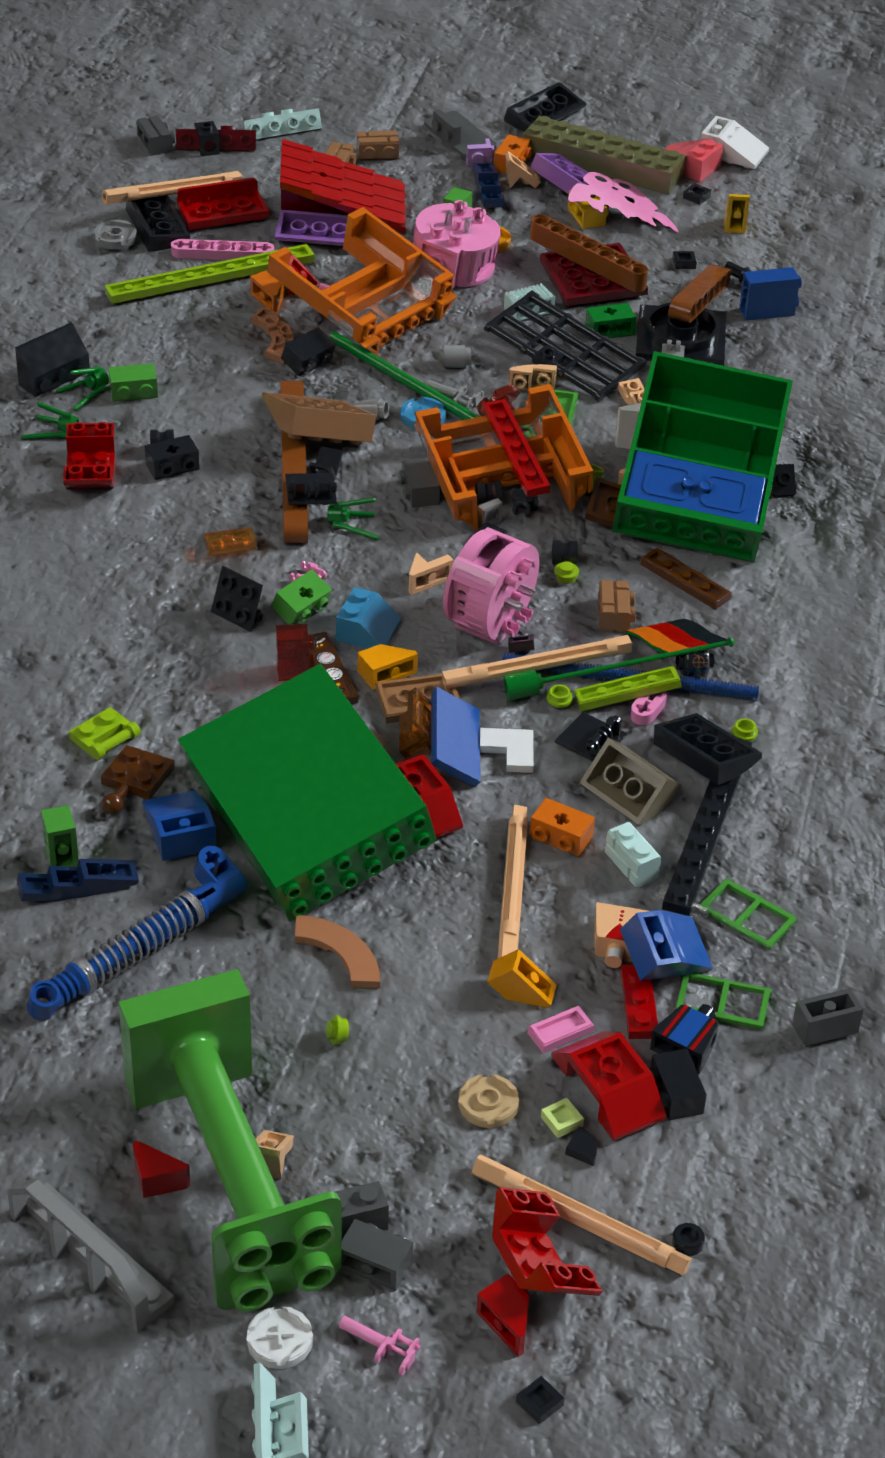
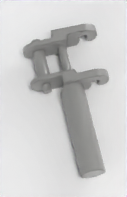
(457, 394)

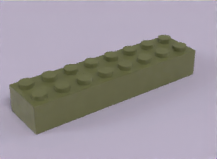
(608, 154)

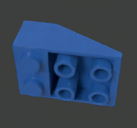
(180, 824)
(664, 945)

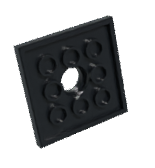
(702, 337)

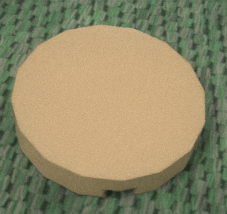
(488, 1101)

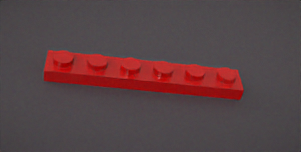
(516, 448)

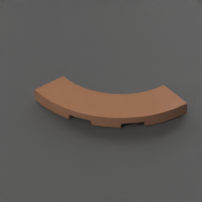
(276, 329)
(345, 944)

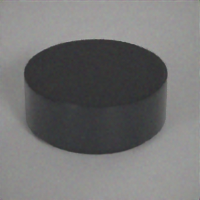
(688, 1239)

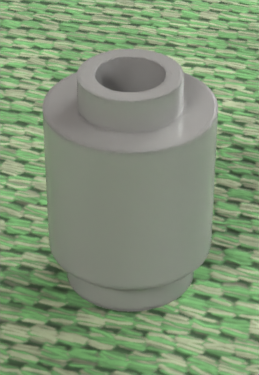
(455, 356)

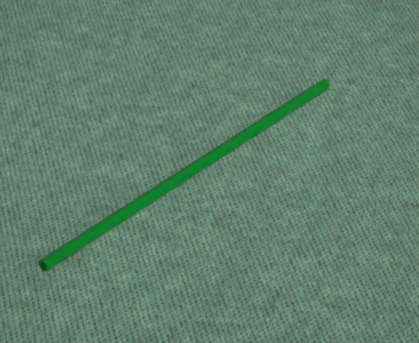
(403, 377)

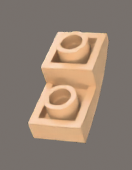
(532, 376)
(631, 391)

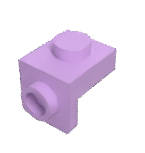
(480, 153)

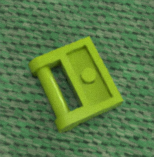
(103, 732)

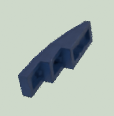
(488, 185)
(85, 880)

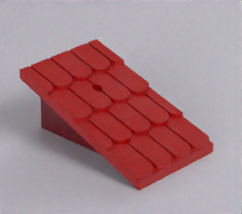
(328, 185)

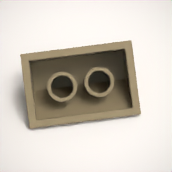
(629, 782)

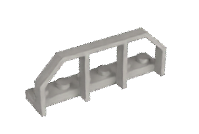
(103, 1257)

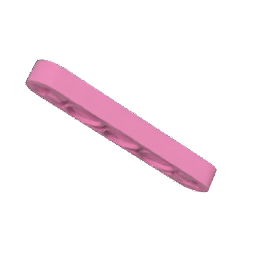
(217, 249)

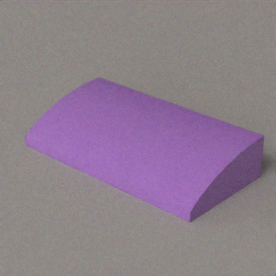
(559, 170)
(311, 227)

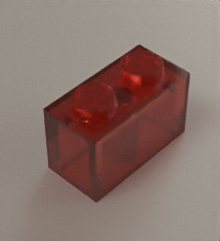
(293, 650)

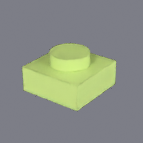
(562, 1117)

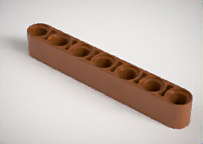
(589, 253)
(699, 293)

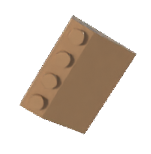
(320, 418)

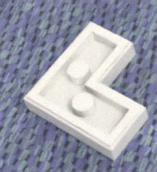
(514, 743)

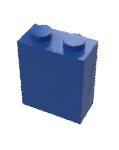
(769, 293)

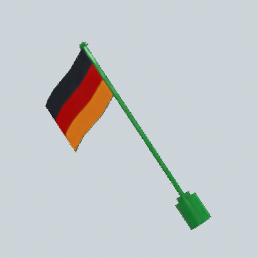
(664, 637)

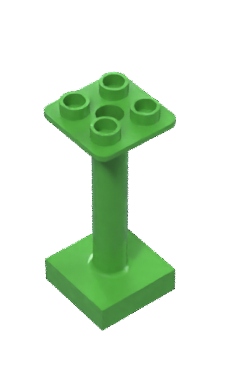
(194, 1045)

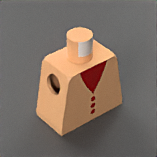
(607, 933)

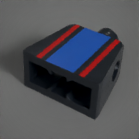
(688, 1030)

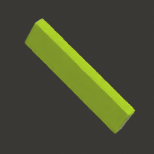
(627, 688)

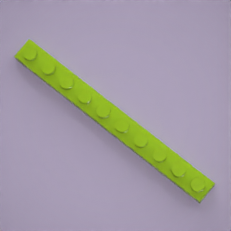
(198, 275)

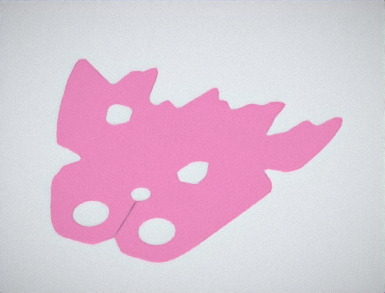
(641, 208)

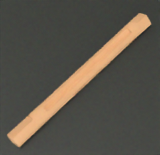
(165, 188)
(559, 657)
(513, 881)
(587, 1217)

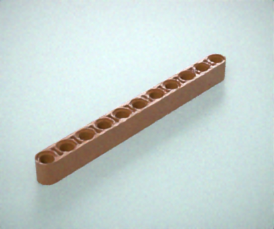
(293, 462)

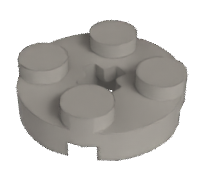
(115, 236)

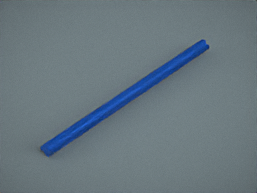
(609, 675)

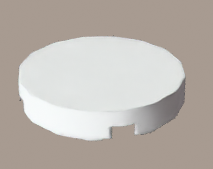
(279, 1337)

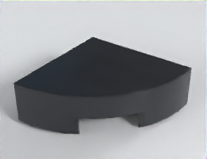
(582, 1147)

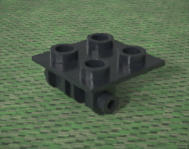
(311, 489)
(237, 599)
(588, 734)

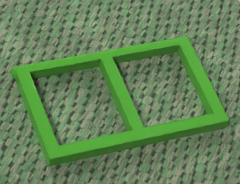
(757, 902)
(726, 985)

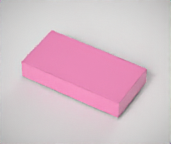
(560, 1029)

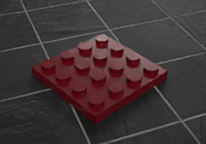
(581, 285)

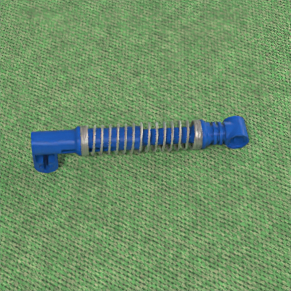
(219, 884)

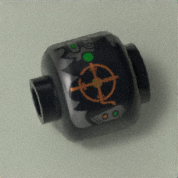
(695, 664)

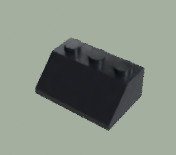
(49, 359)

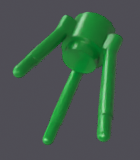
(96, 378)
(62, 421)
(338, 514)

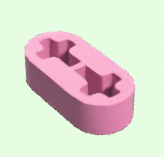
(653, 708)

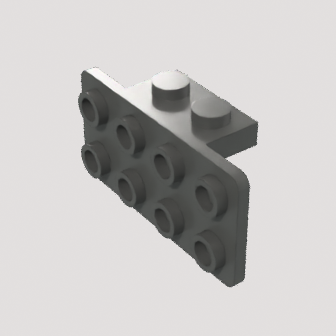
(456, 131)

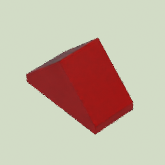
(158, 1171)

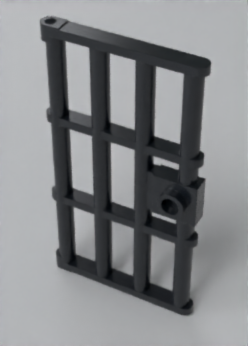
(554, 354)

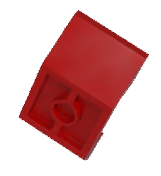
(90, 456)
(433, 792)
(616, 1080)
(521, 1238)

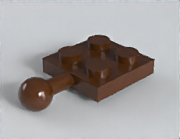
(603, 502)
(134, 773)

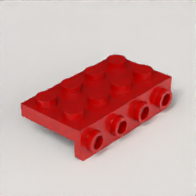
(221, 203)

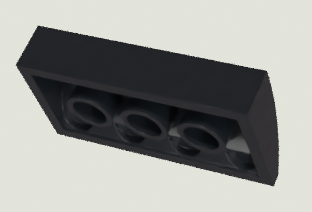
(552, 102)
(156, 222)
(705, 747)

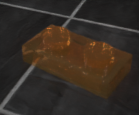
(230, 541)

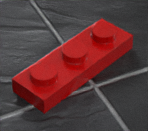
(638, 1004)

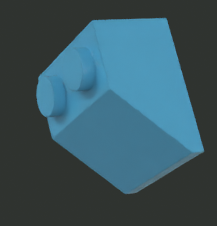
(366, 620)

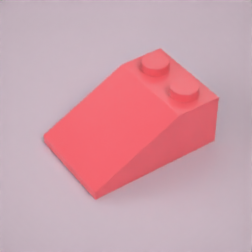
(702, 157)

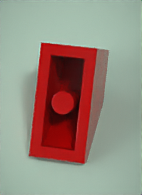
(505, 1311)

